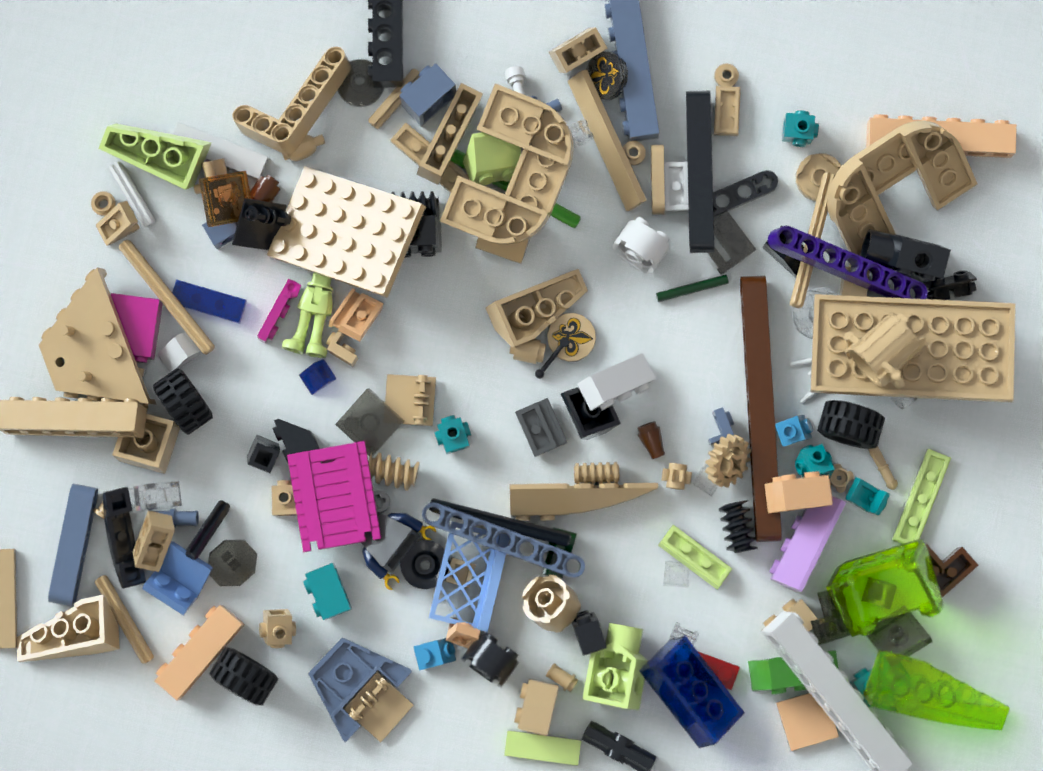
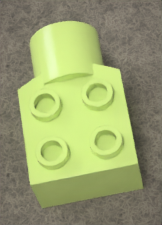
(614, 671)

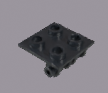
(259, 223)

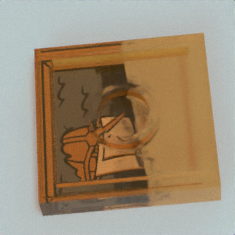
(224, 197)

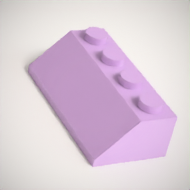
(805, 545)

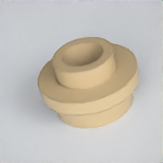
(721, 81)
(641, 152)
(100, 196)

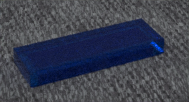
(209, 301)

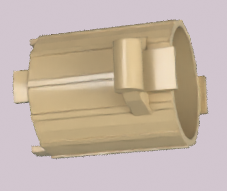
(884, 350)

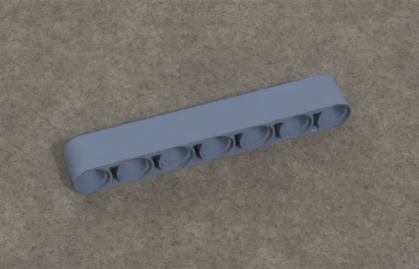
(512, 549)

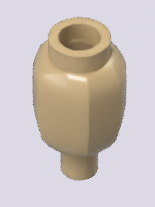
(306, 148)

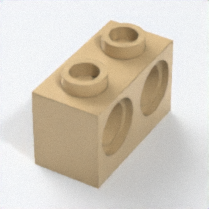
(153, 541)

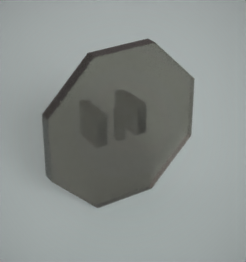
(232, 562)

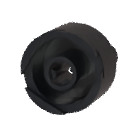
(490, 659)

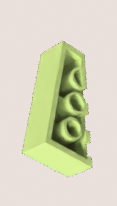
(159, 153)

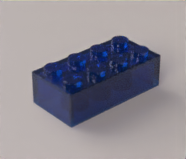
(692, 692)

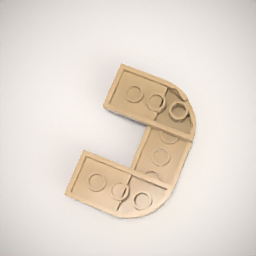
(910, 147)
(535, 181)

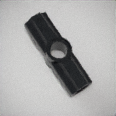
(618, 747)

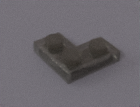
(831, 626)

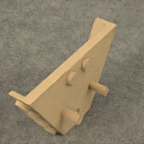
(93, 348)

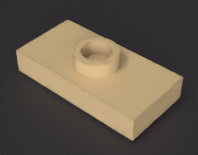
(727, 111)

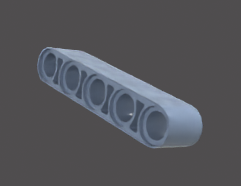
(73, 545)

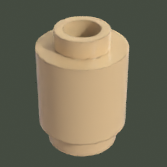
(529, 352)

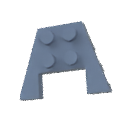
(344, 673)

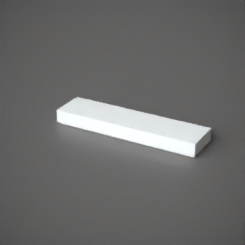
(235, 156)

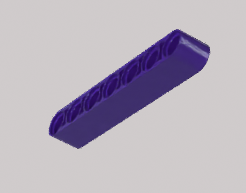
(837, 261)

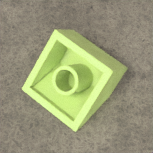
(490, 159)

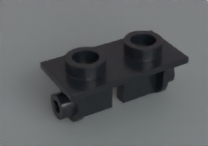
(959, 283)

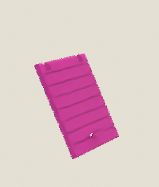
(334, 497)

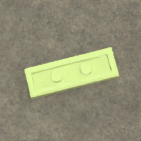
(695, 557)
(542, 747)

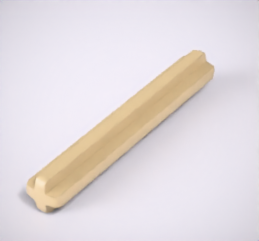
(124, 619)

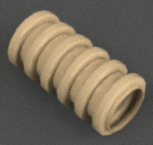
(596, 473)

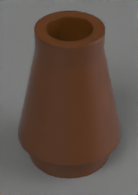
(651, 438)

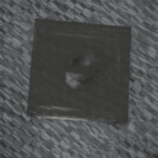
(900, 635)

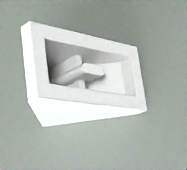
(179, 352)

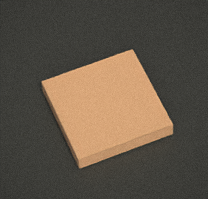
(805, 722)

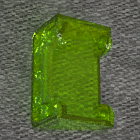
(885, 586)

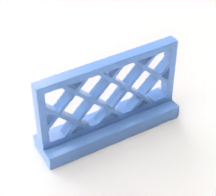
(488, 588)

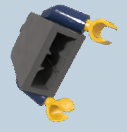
(397, 538)

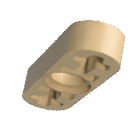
(657, 179)

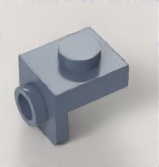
(724, 422)

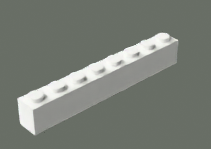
(834, 694)

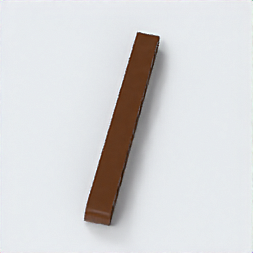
(759, 403)

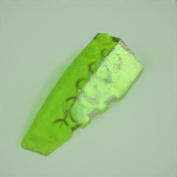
(930, 694)

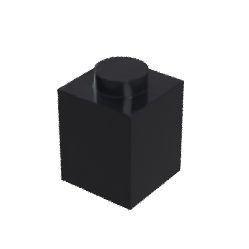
(263, 453)

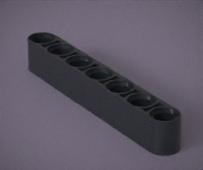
(700, 172)

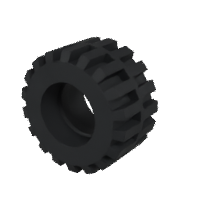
(182, 401)
(851, 424)
(243, 676)

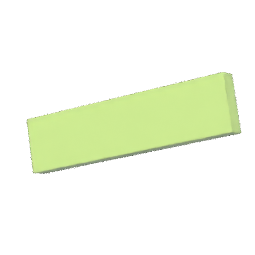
(921, 497)

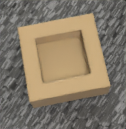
(463, 575)

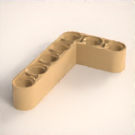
(334, 69)

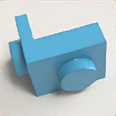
(794, 430)
(434, 653)

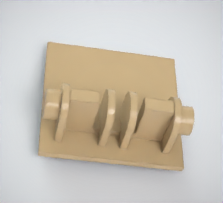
(411, 398)
(378, 707)

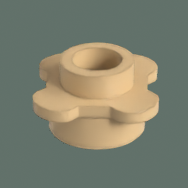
(846, 476)

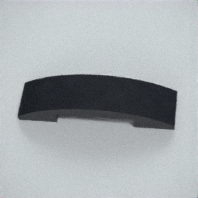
(121, 536)

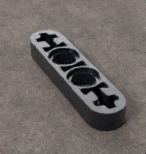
(732, 191)

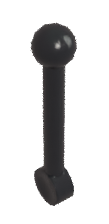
(564, 342)

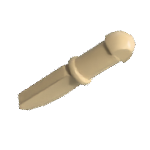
(879, 460)

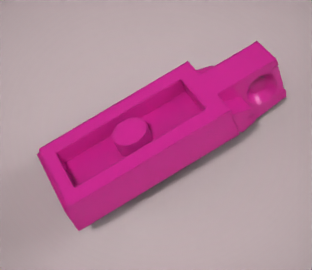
(278, 310)

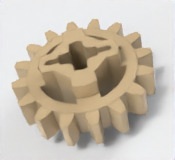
(728, 460)

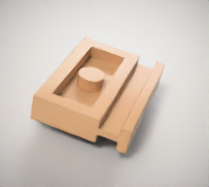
(356, 314)

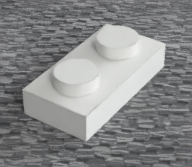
(676, 186)

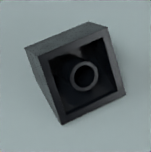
(589, 422)

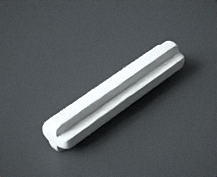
(132, 194)

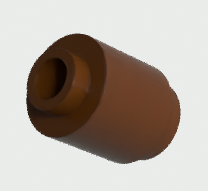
(265, 189)

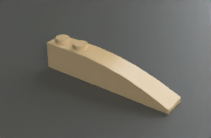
(562, 499)

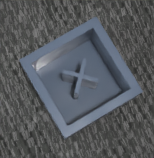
(427, 94)

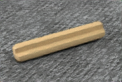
(392, 102)

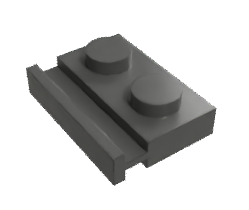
(541, 427)

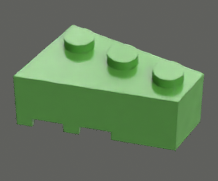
(776, 675)

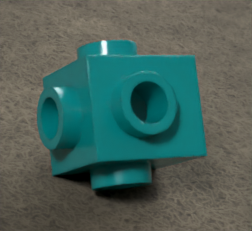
(797, 120)
(456, 443)
(814, 459)

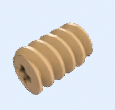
(393, 471)

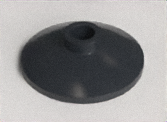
(411, 564)

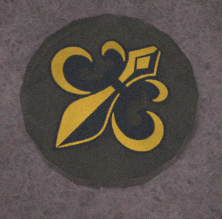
(608, 74)

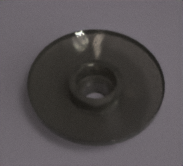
(362, 94)

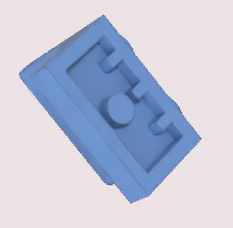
(178, 580)

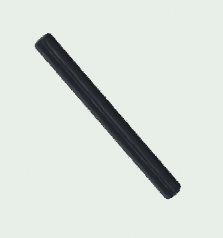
(518, 526)

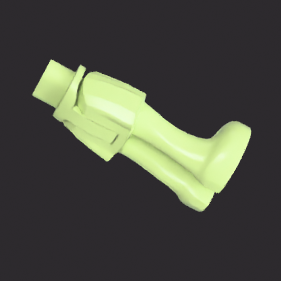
(314, 301)

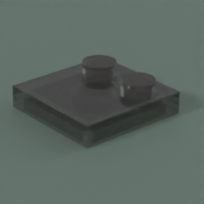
(370, 421)

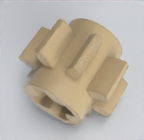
(676, 476)

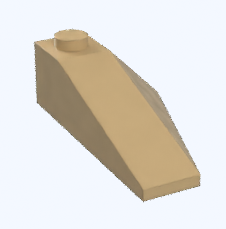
(530, 311)
(76, 632)

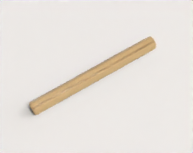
(815, 229)
(166, 297)

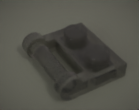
(733, 242)

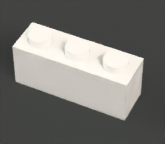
(617, 382)

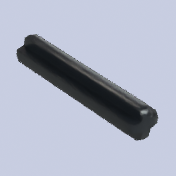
(207, 530)

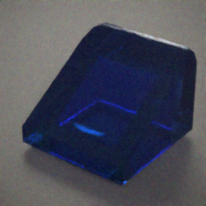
(317, 376)

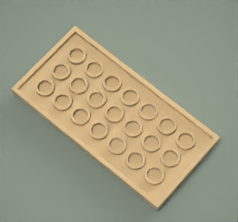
(963, 357)

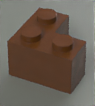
(952, 568)

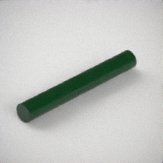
(692, 288)

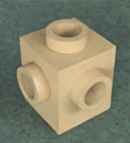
(277, 627)

